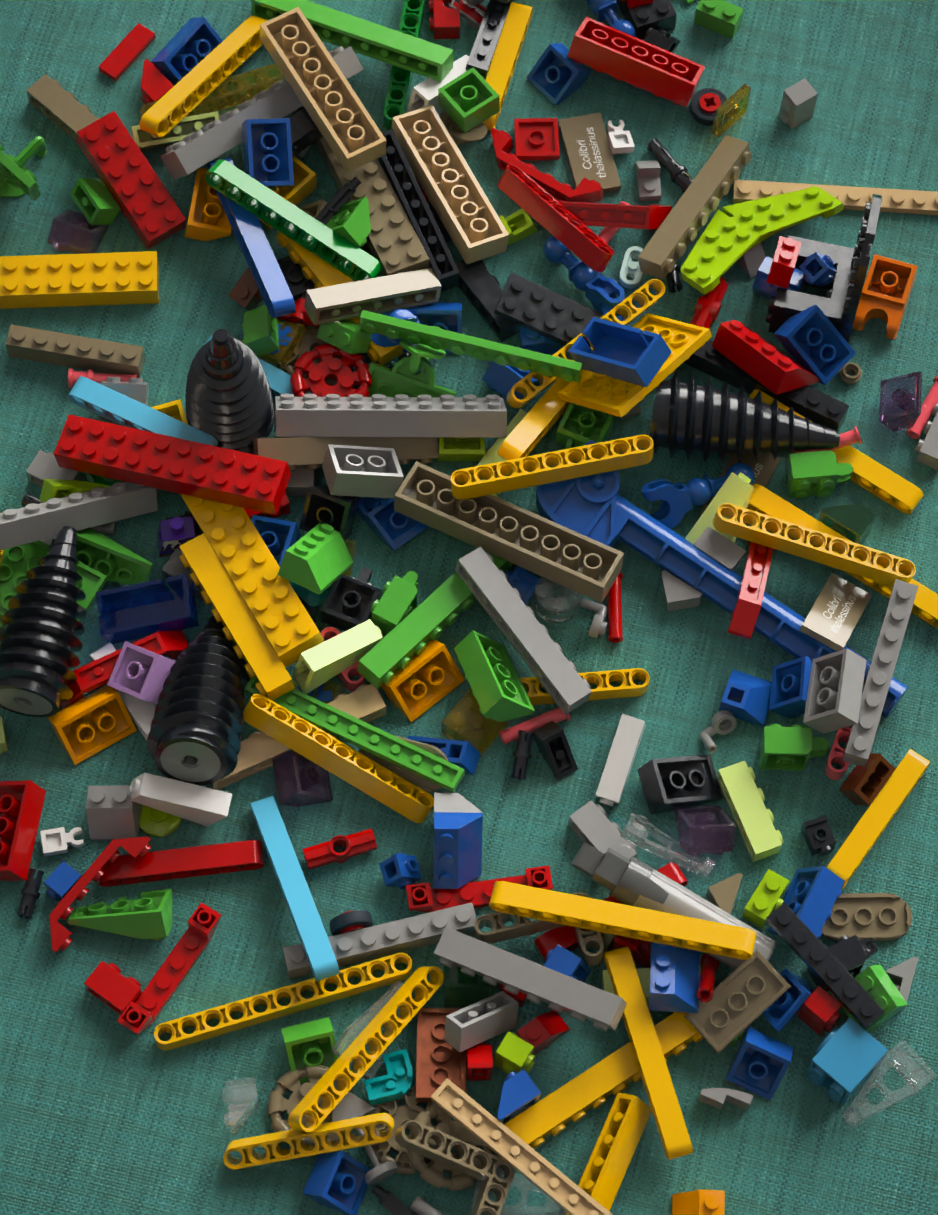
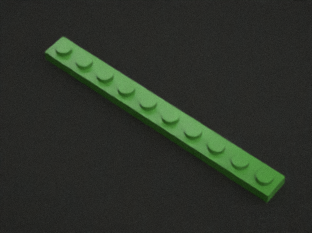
(471, 346)
(369, 738)

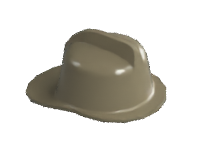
(458, 135)

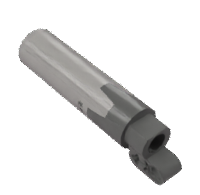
(644, 887)

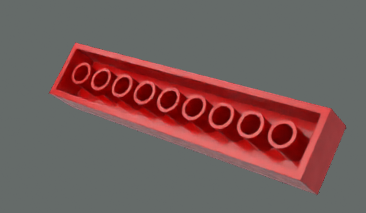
(172, 464)

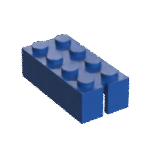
(620, 351)

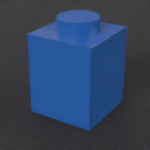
(61, 881)

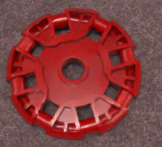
(330, 368)

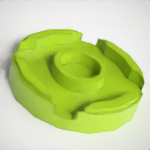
(158, 823)

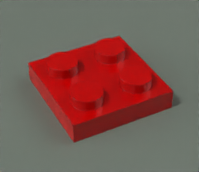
(536, 139)

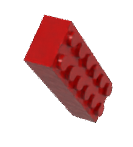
(635, 62)
(130, 179)

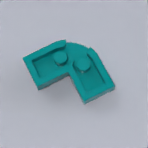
(395, 1083)

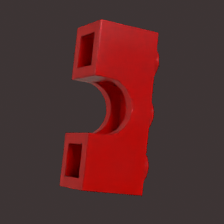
(444, 21)

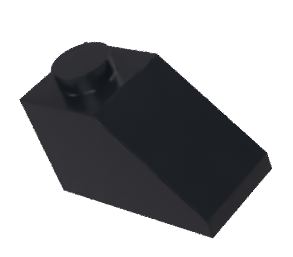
(555, 749)

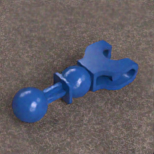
(608, 11)
(597, 288)
(680, 497)

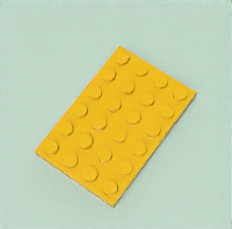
(619, 396)

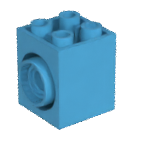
(845, 1061)

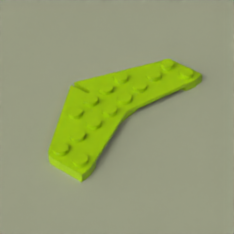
(745, 226)

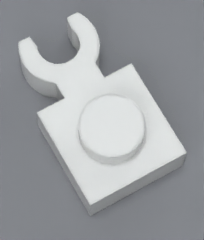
(619, 140)
(57, 841)

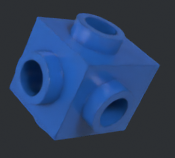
(818, 269)
(400, 870)

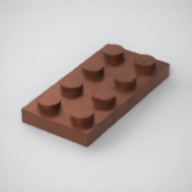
(434, 1056)

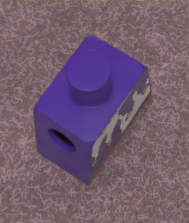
(175, 533)

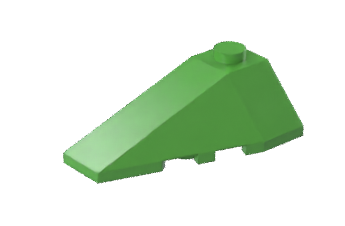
(111, 558)
(138, 918)

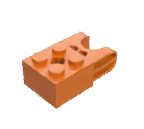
(885, 293)

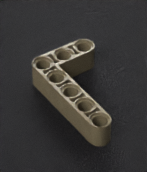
(525, 927)
(464, 1164)

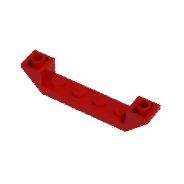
(586, 191)
(618, 215)
(751, 590)
(99, 671)
(426, 899)
(59, 934)
(172, 972)

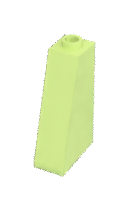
(734, 491)
(335, 655)

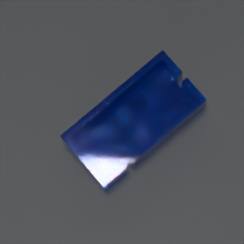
(147, 608)

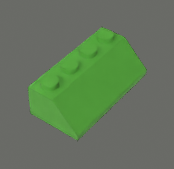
(316, 559)
(492, 678)

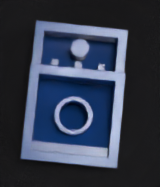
(388, 524)

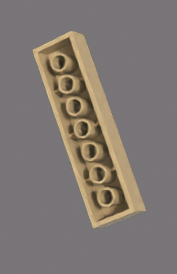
(323, 89)
(450, 184)

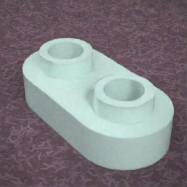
(631, 268)

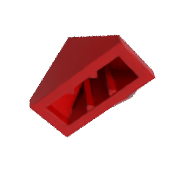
(639, 949)

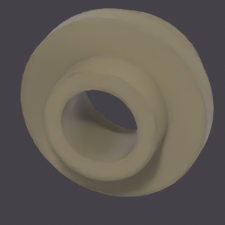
(852, 368)

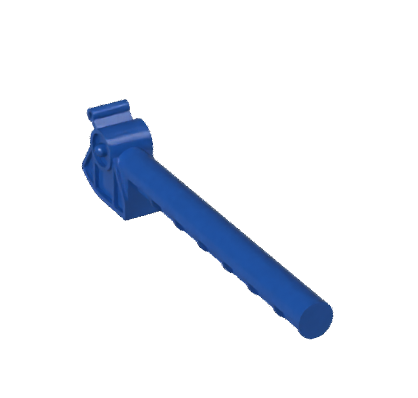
(598, 511)

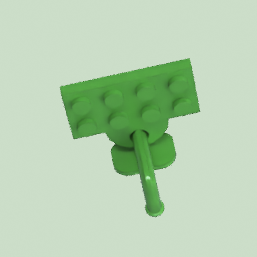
(15, 177)
(405, 376)

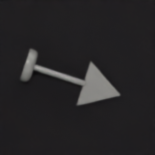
(353, 1107)

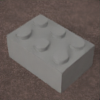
(362, 471)
(835, 691)

